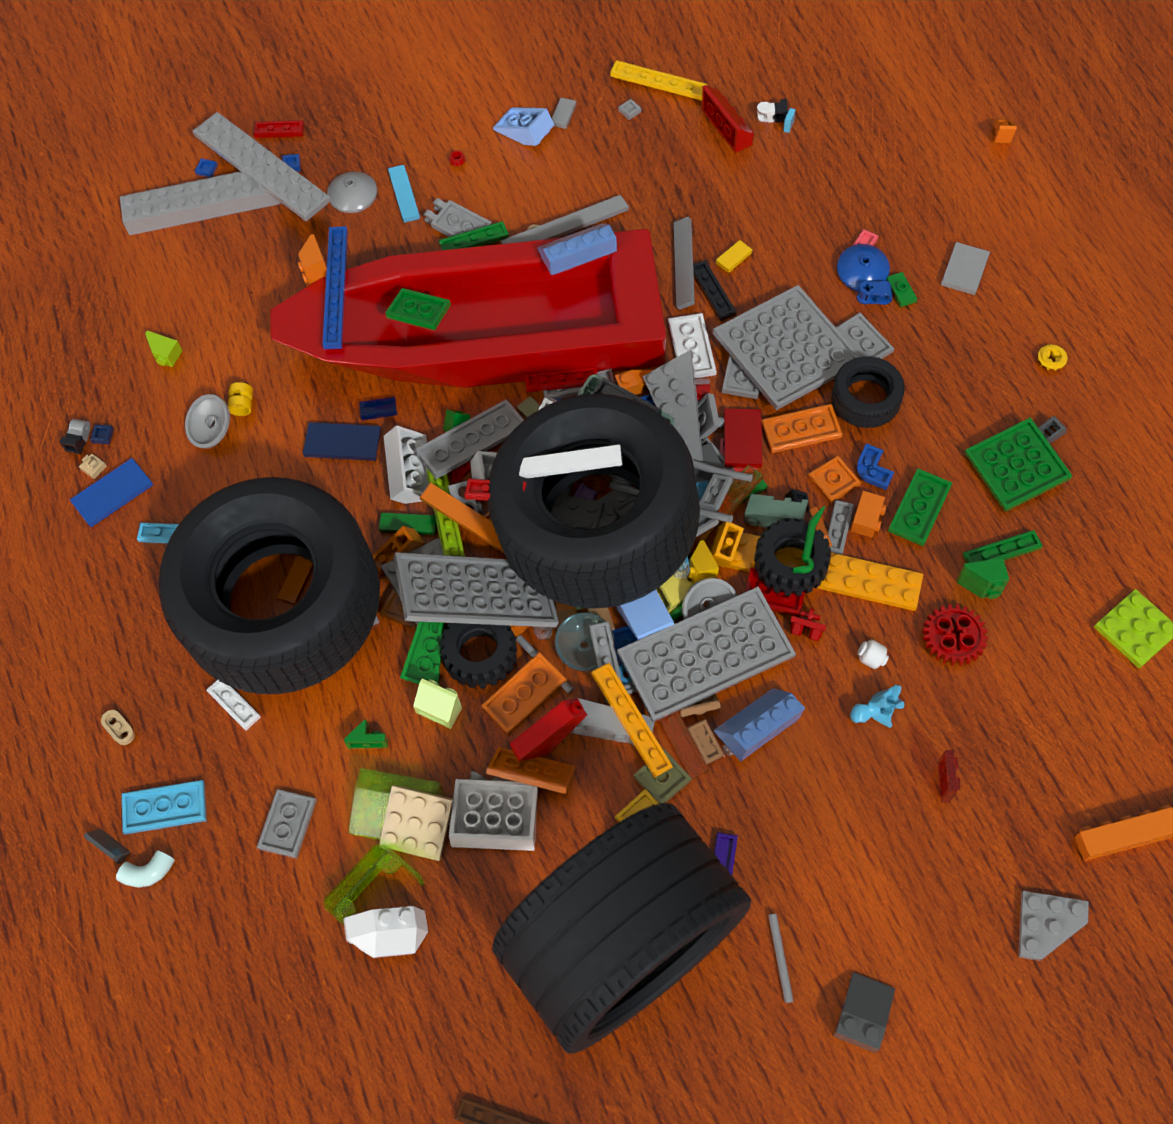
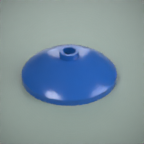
(854, 271)

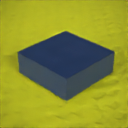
(102, 434)

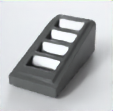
(1060, 429)

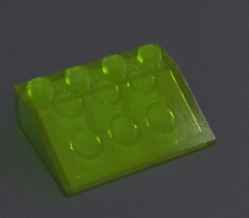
(372, 799)

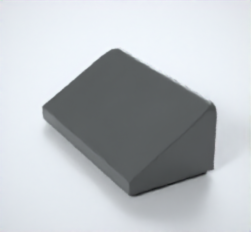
(107, 845)

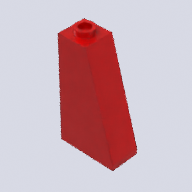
(548, 731)

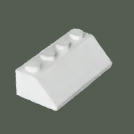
(404, 468)

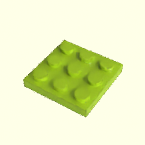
(1136, 628)

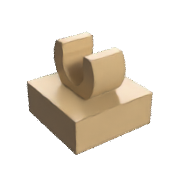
(92, 466)

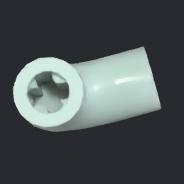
(145, 875)

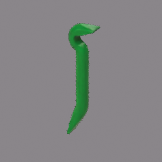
(808, 544)

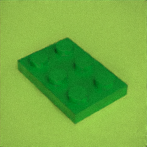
(418, 309)

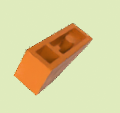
(633, 381)
(403, 541)

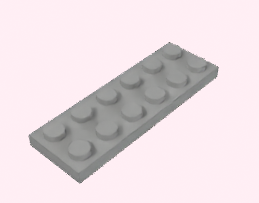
(468, 438)

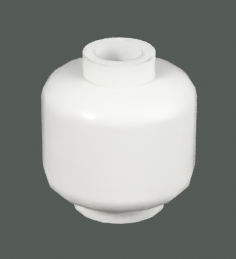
(872, 654)

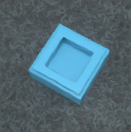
(789, 120)

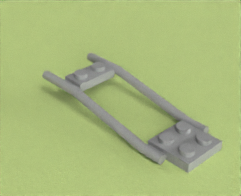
(712, 496)

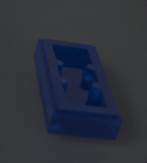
(378, 408)

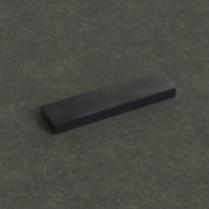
(713, 291)

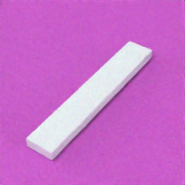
(571, 461)

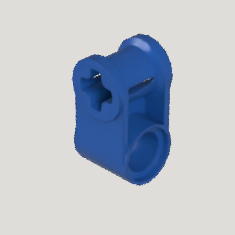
(877, 292)

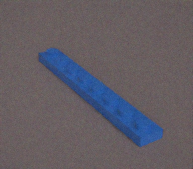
(335, 288)

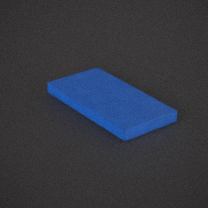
(111, 492)

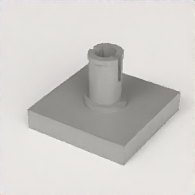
(708, 416)

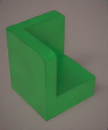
(454, 418)

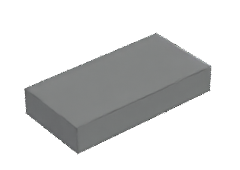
(563, 112)

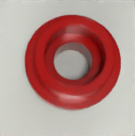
(457, 158)

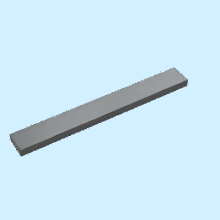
(573, 222)

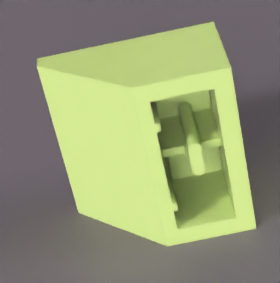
(437, 703)

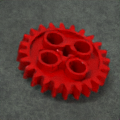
(973, 633)

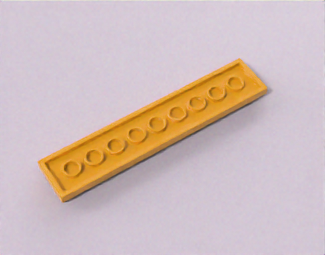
(845, 575)

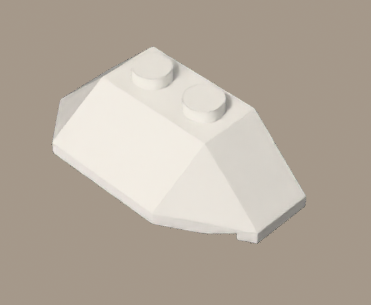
(387, 931)

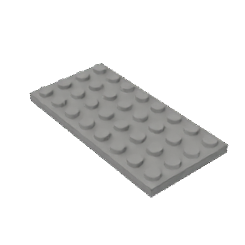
(468, 592)
(705, 654)

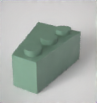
(764, 510)

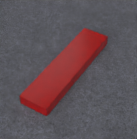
(558, 379)

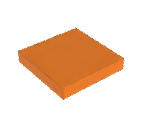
(834, 479)

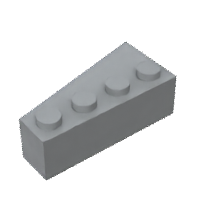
(603, 723)

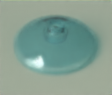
(569, 638)

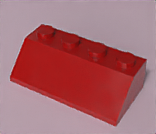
(726, 119)

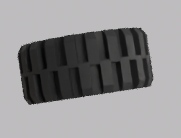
(780, 576)
(478, 672)

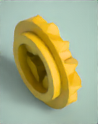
(1056, 352)

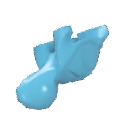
(879, 707)

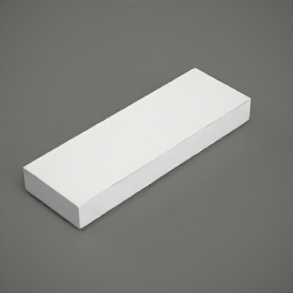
(234, 704)

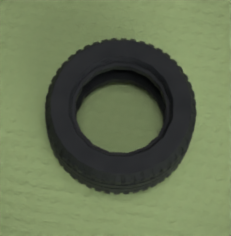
(874, 370)

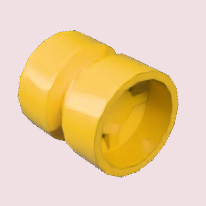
(240, 399)

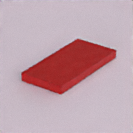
(742, 438)

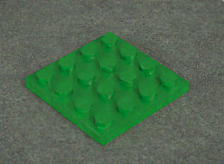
(1018, 464)

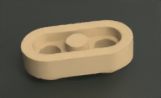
(119, 728)

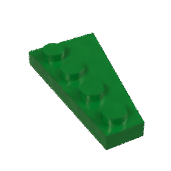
(424, 654)

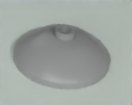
(352, 192)
(207, 421)
(709, 589)

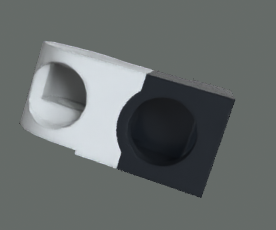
(772, 111)

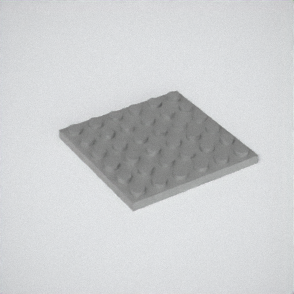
(786, 346)

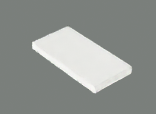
(691, 334)

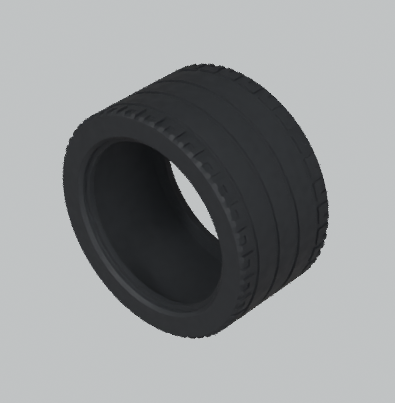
(619, 925)

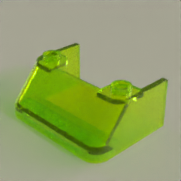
(378, 858)

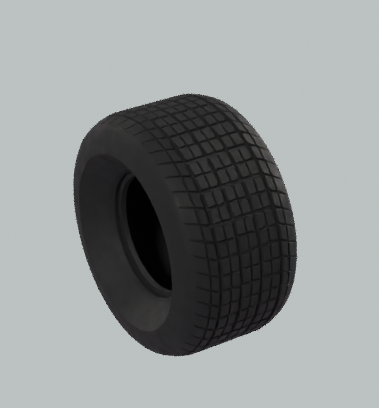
(234, 532)
(607, 562)

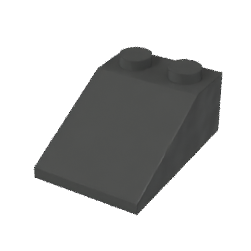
(864, 1013)

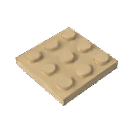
(416, 822)

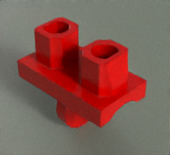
(799, 623)

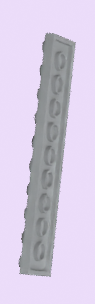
(262, 166)

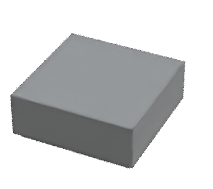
(629, 109)

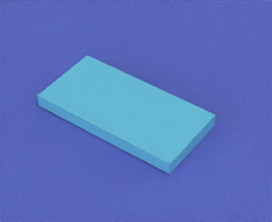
(163, 807)

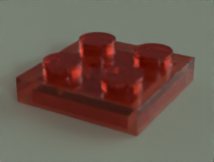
(948, 781)

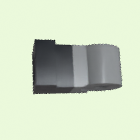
(76, 436)

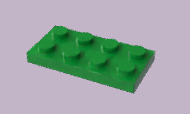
(920, 507)

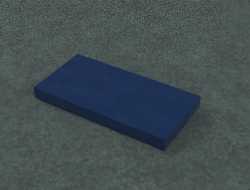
(342, 441)

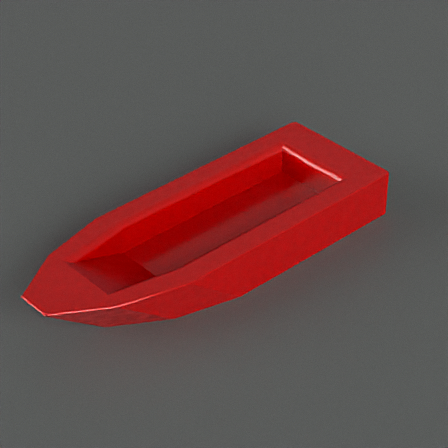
(501, 319)

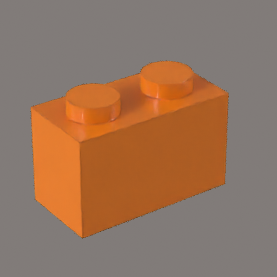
(868, 513)

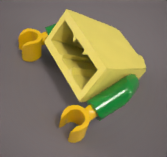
(672, 595)

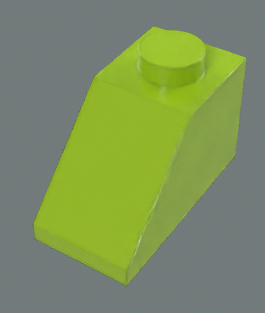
(163, 348)

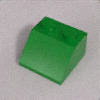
(984, 578)

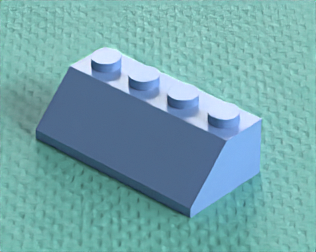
(578, 248)
(759, 722)

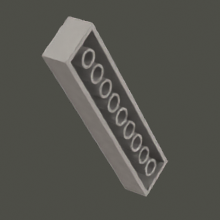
(192, 202)

